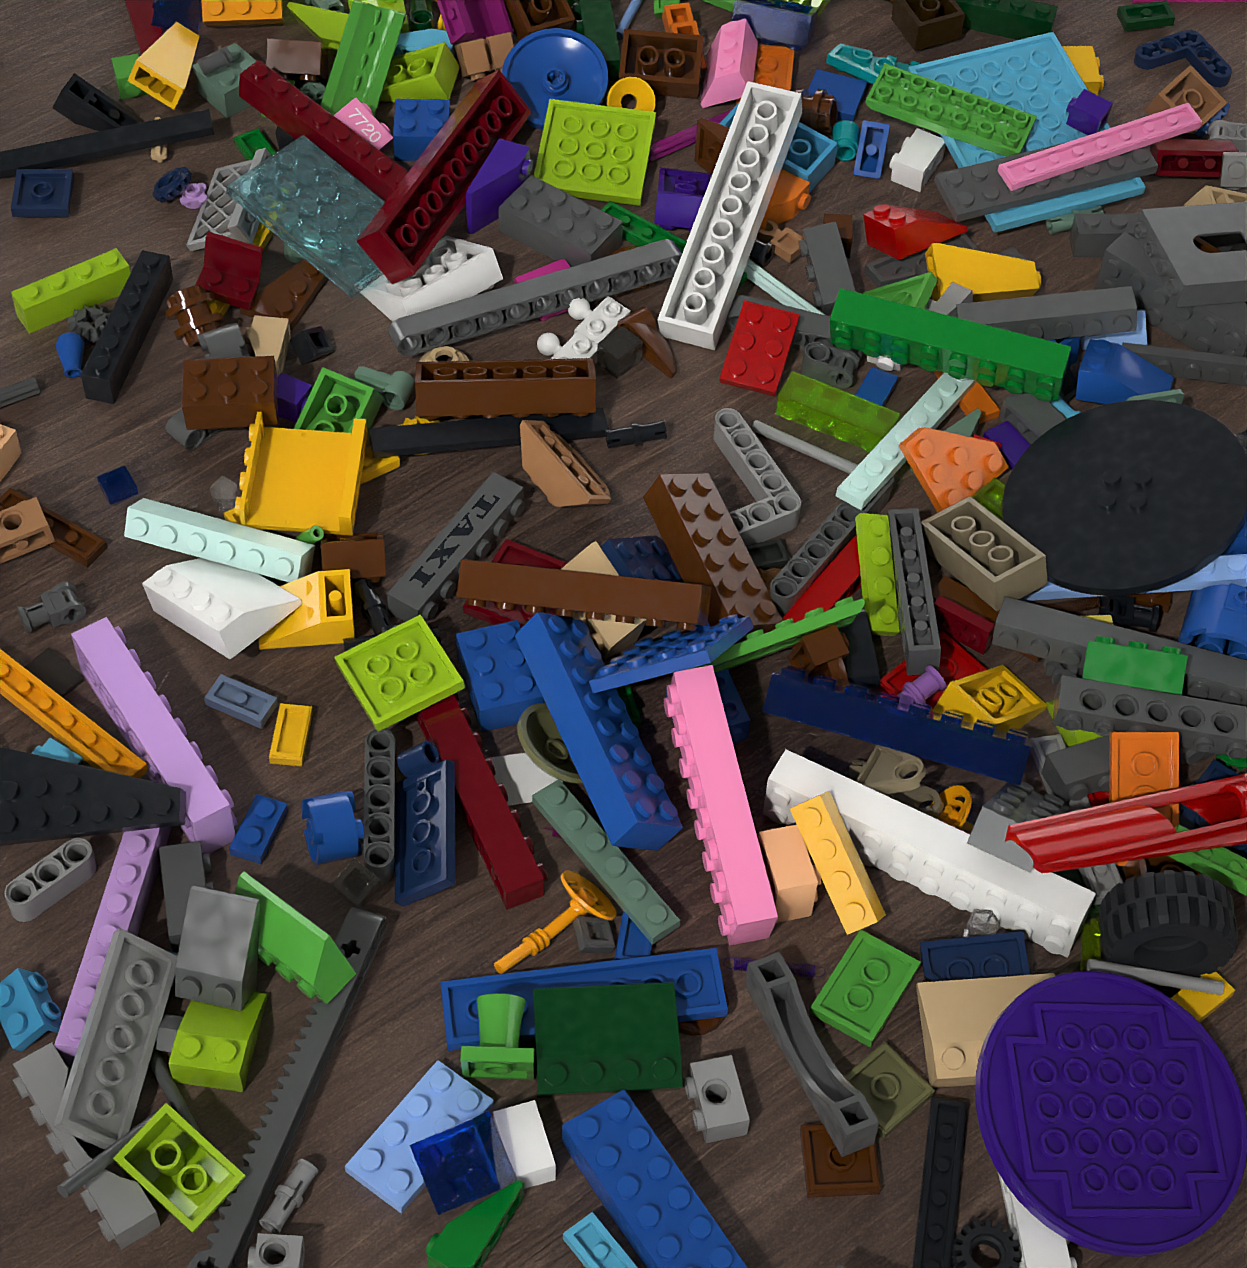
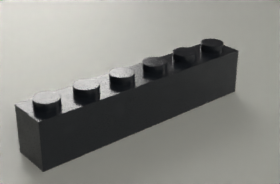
(127, 327)

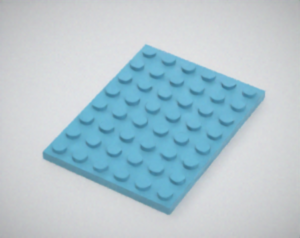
(1036, 79)

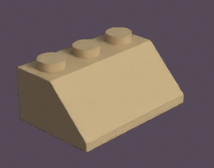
(606, 635)

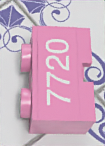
(361, 120)

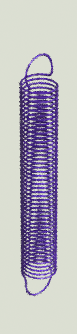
(793, 972)

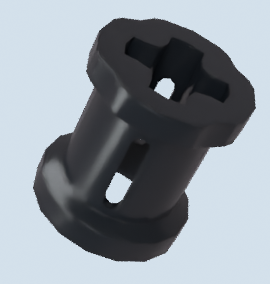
(762, 252)

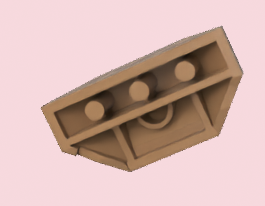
(559, 468)

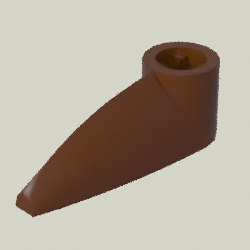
(654, 345)

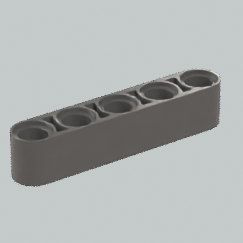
(811, 326)
(376, 792)

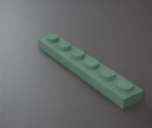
(606, 861)

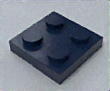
(42, 193)

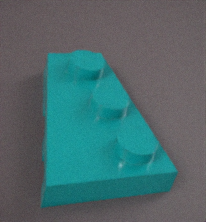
(861, 62)

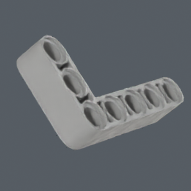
(776, 501)

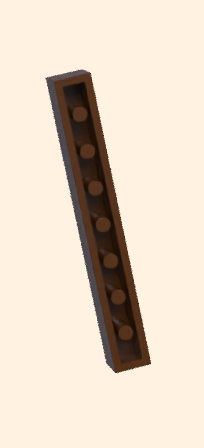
(584, 592)

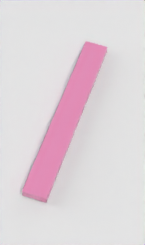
(1099, 146)

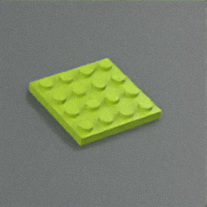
(596, 151)

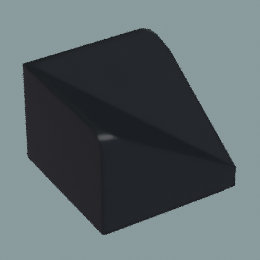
(311, 344)

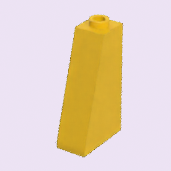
(166, 65)
(984, 273)

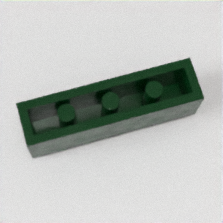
(1009, 17)
(598, 25)

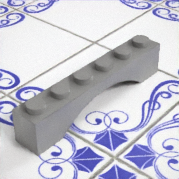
(119, 1201)

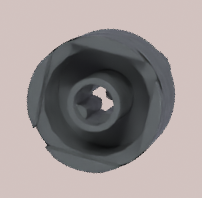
(223, 342)

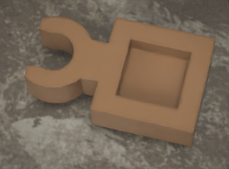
(785, 241)

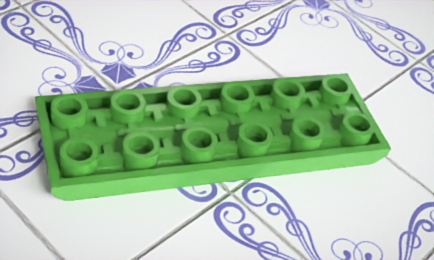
(363, 57)
(950, 111)
(786, 634)

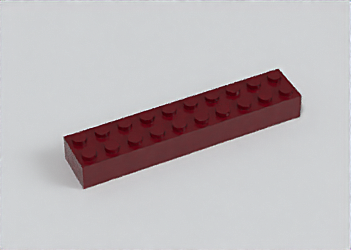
(437, 183)

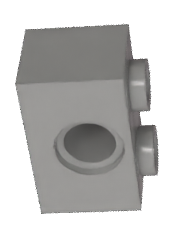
(718, 1079)

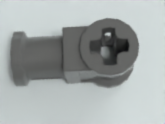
(53, 608)

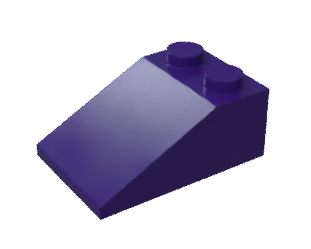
(497, 179)
(679, 197)

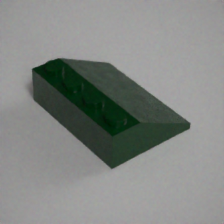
(606, 1039)

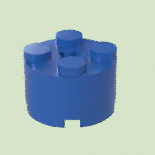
(331, 827)

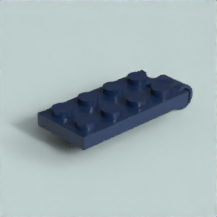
(424, 824)

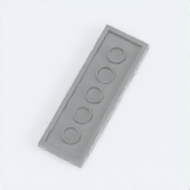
(117, 1041)

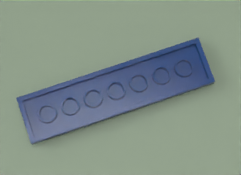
(694, 974)

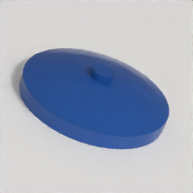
(556, 67)

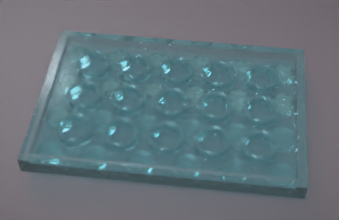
(313, 210)

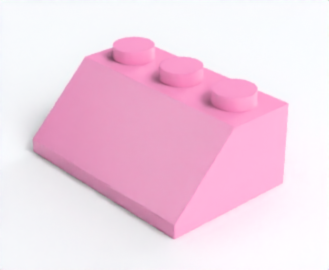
(729, 63)

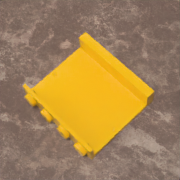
(302, 478)

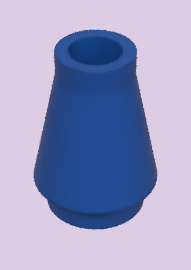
(70, 352)

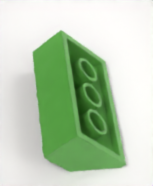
(296, 945)

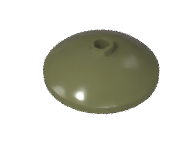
(545, 745)

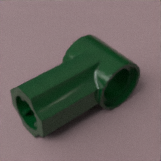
(421, 15)

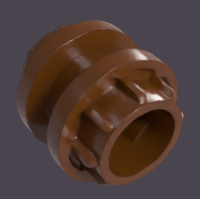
(818, 111)
(193, 314)

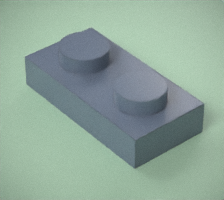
(241, 701)

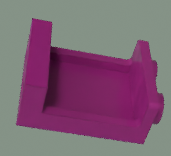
(474, 19)

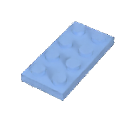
(435, 1103)

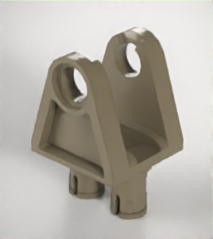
(886, 774)

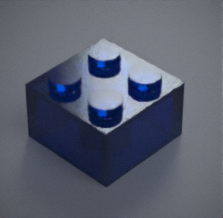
(463, 1162)

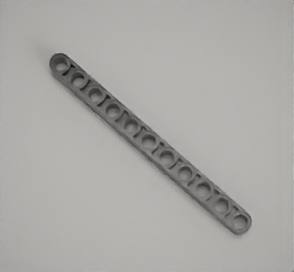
(534, 297)

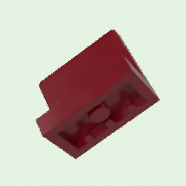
(231, 270)
(963, 624)

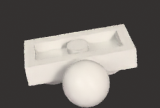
(597, 322)
(576, 347)

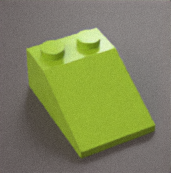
(422, 74)
(216, 1044)
(179, 1168)

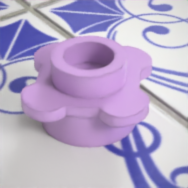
(194, 195)

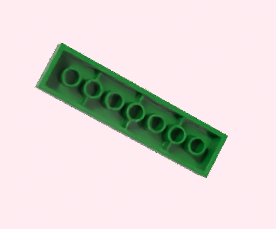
(949, 345)

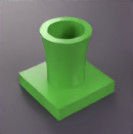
(498, 1041)

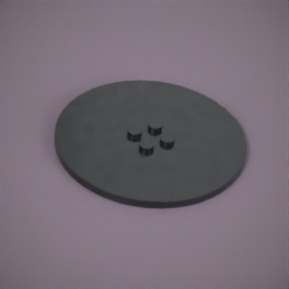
(1129, 496)

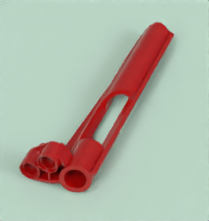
(1135, 829)

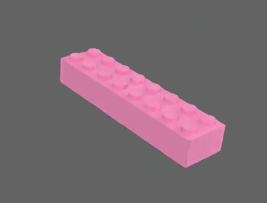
(720, 806)

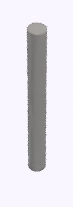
(803, 447)
(1158, 977)

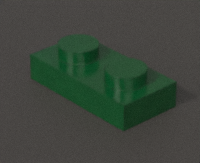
(1145, 15)

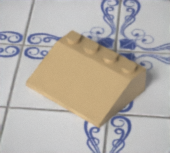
(957, 1020)

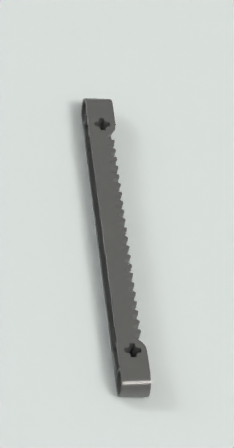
(358, 943)

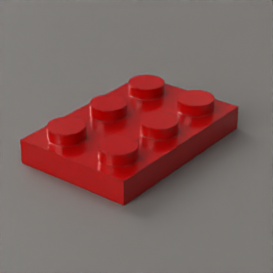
(759, 348)

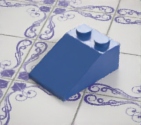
(1115, 373)

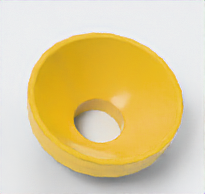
(635, 86)

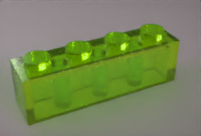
(834, 412)

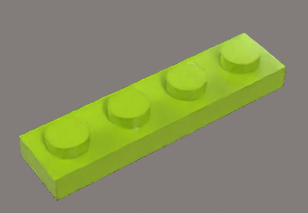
(877, 573)

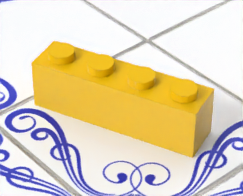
(838, 862)

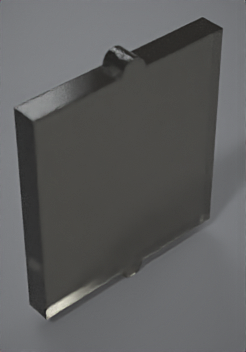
(55, 672)

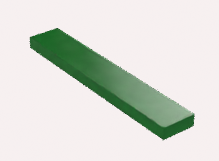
(642, 232)

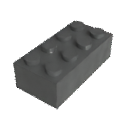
(558, 224)
(1008, 807)

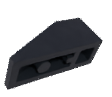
(91, 107)

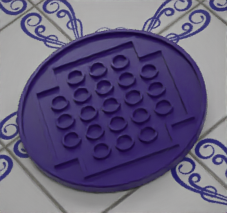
(1111, 1114)

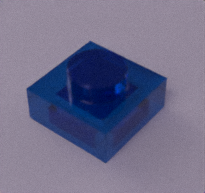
(117, 485)

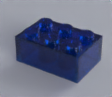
(778, 21)

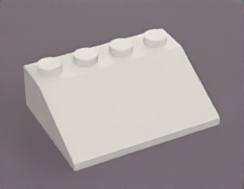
(447, 275)
(218, 603)

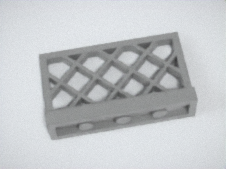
(240, 223)

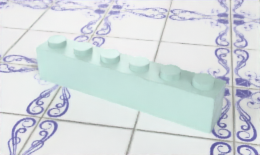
(219, 540)

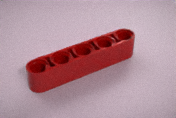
(835, 583)

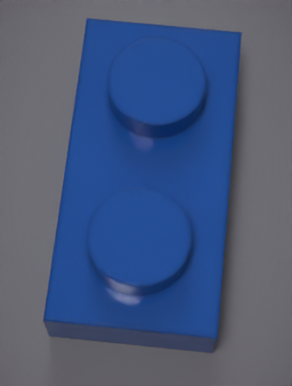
(258, 829)

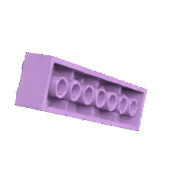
(153, 733)

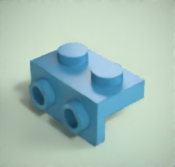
(27, 1008)

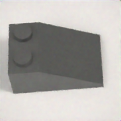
(218, 949)

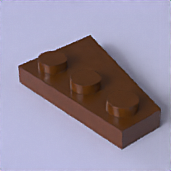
(289, 294)

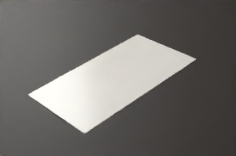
(520, 777)

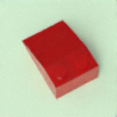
(907, 230)

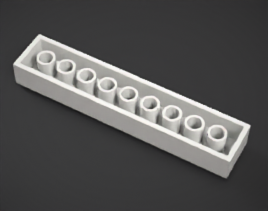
(730, 216)
(935, 855)

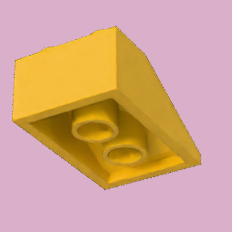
(993, 697)

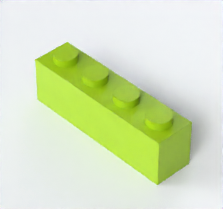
(70, 289)

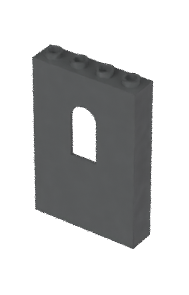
(1187, 272)

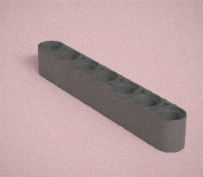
(821, 550)

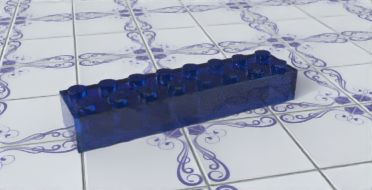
(898, 725)

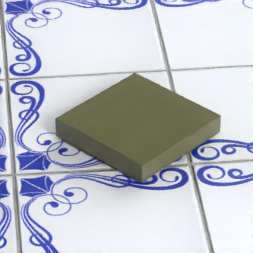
(889, 1087)

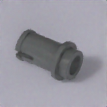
(215, 60)

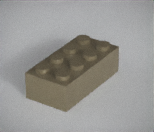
(984, 552)

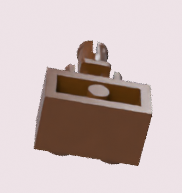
(822, 654)

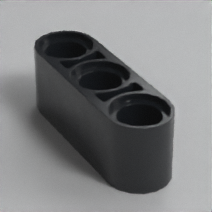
(861, 661)

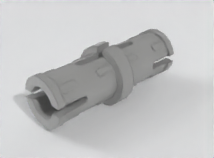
(288, 1196)

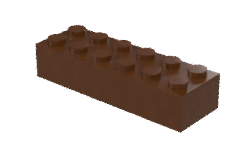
(505, 388)
(710, 548)

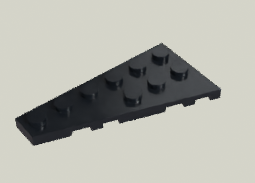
(68, 800)

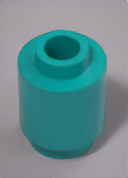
(847, 136)

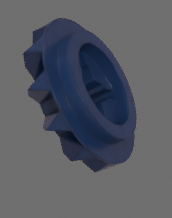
(171, 184)

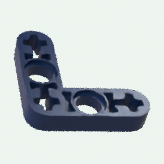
(1186, 45)

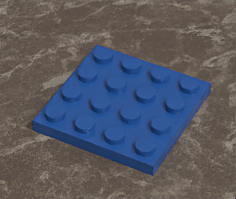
(671, 653)

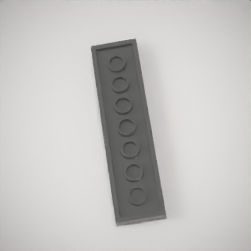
(982, 191)

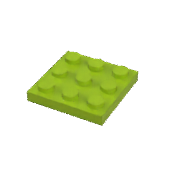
(399, 673)

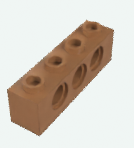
(31, 529)

